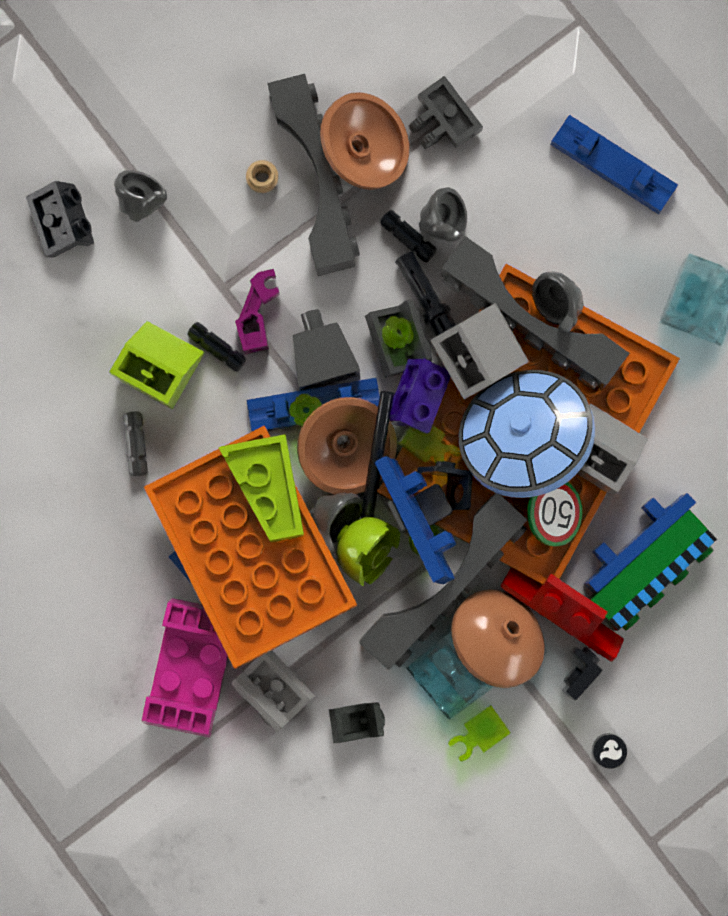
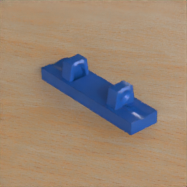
(614, 164)
(273, 412)
(661, 521)
(428, 546)

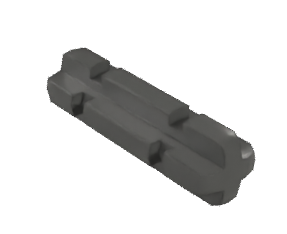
(135, 443)

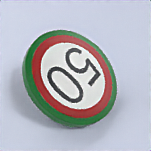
(555, 515)

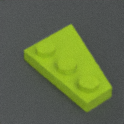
(268, 484)

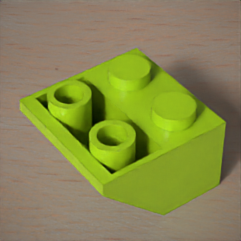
(157, 364)

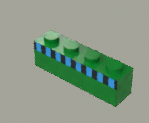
(653, 570)

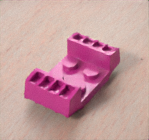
(187, 672)

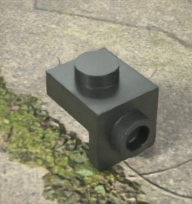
(357, 722)

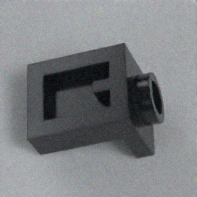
(580, 679)

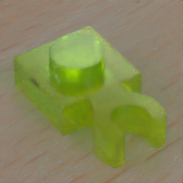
(427, 444)
(483, 730)

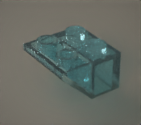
(699, 300)
(446, 678)

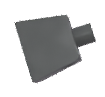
(322, 353)

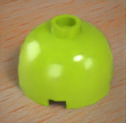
(364, 548)

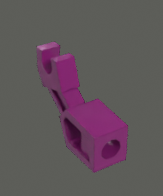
(257, 296)

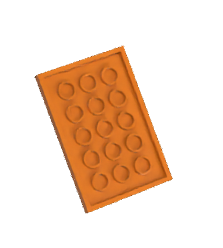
(249, 587)

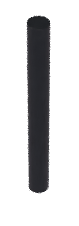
(377, 453)

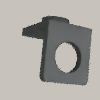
(432, 503)

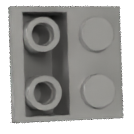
(479, 351)
(613, 452)

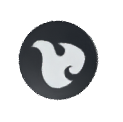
(609, 750)

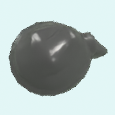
(139, 194)
(444, 215)
(558, 299)
(333, 514)

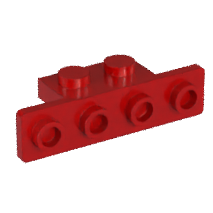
(567, 610)

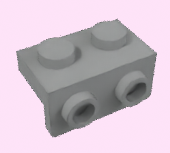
(272, 690)

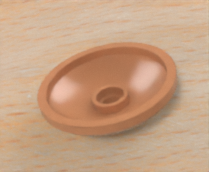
(376, 134)
(341, 466)
(488, 646)

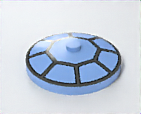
(527, 433)

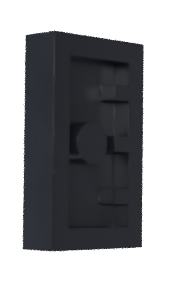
(59, 218)

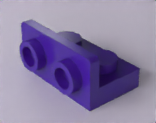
(419, 394)

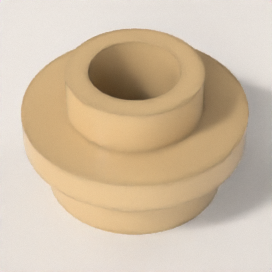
(255, 169)

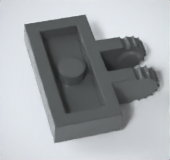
(449, 113)

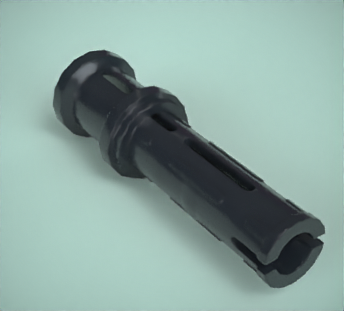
(433, 316)

